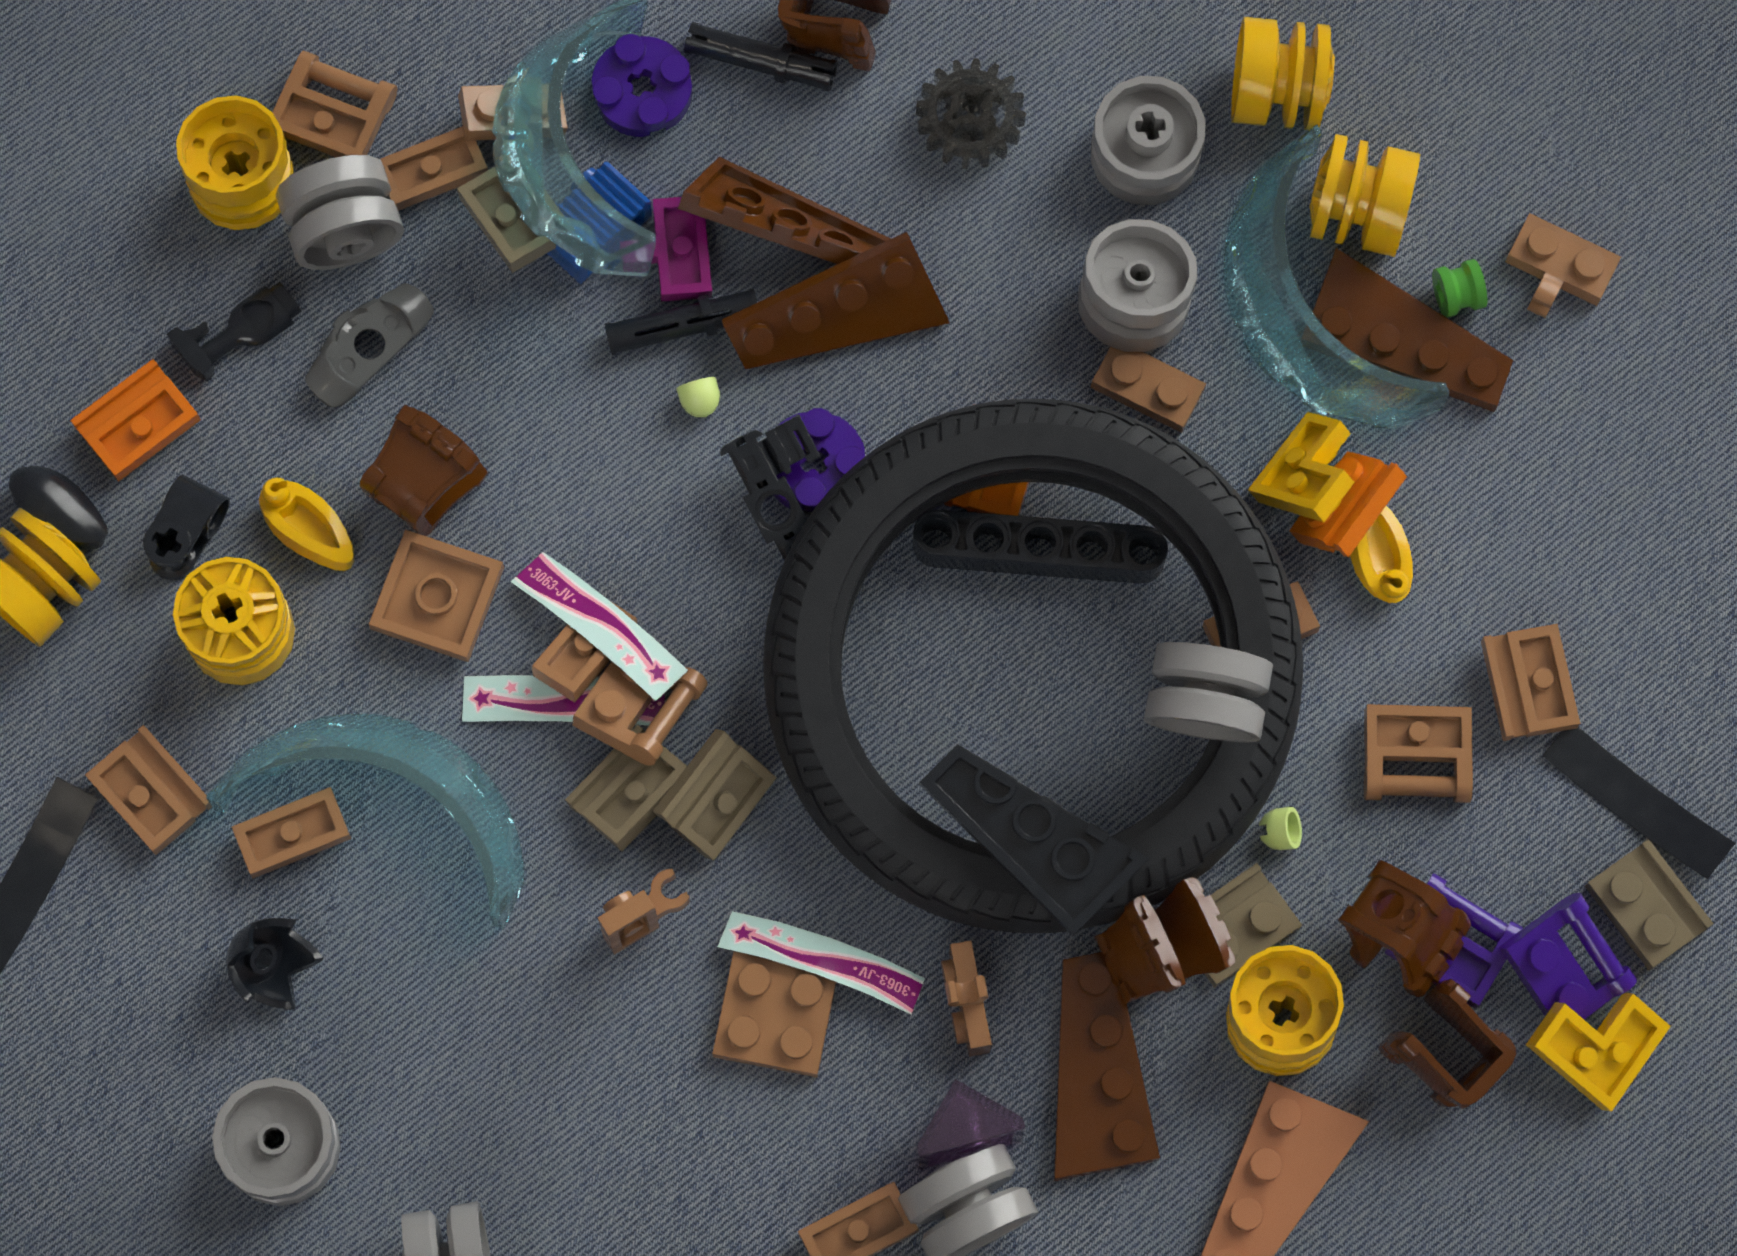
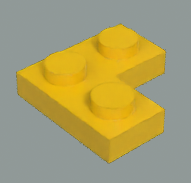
(1299, 473)
(1604, 1059)

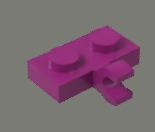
(680, 252)

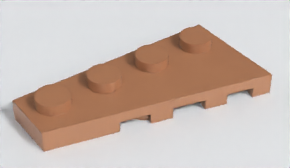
(1279, 1171)

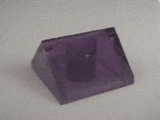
(965, 1126)

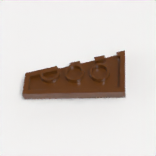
(769, 211)
(846, 305)
(1407, 335)
(1101, 1088)

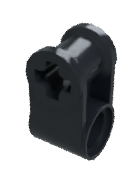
(188, 519)

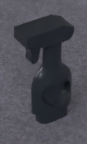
(249, 324)

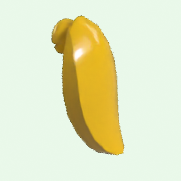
(306, 524)
(1384, 559)

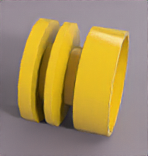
(1281, 73)
(231, 138)
(1364, 195)
(36, 573)
(244, 648)
(1288, 980)

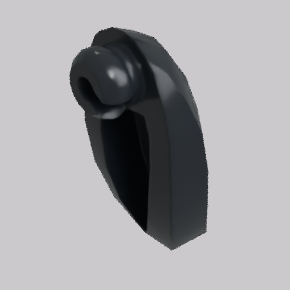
(59, 502)

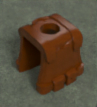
(831, 35)
(422, 470)
(1409, 921)
(1166, 945)
(1498, 1051)

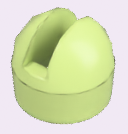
(699, 396)
(1282, 828)

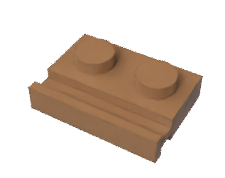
(1530, 682)
(149, 790)

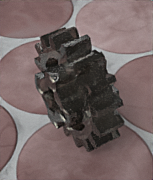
(968, 134)

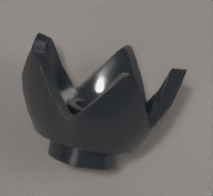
(279, 957)

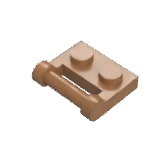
(328, 122)
(618, 704)
(1418, 736)

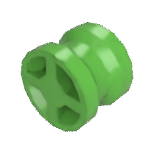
(1459, 288)

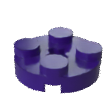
(654, 110)
(835, 440)

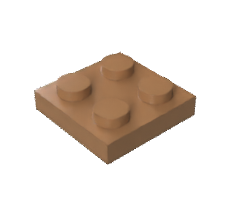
(436, 595)
(774, 1016)

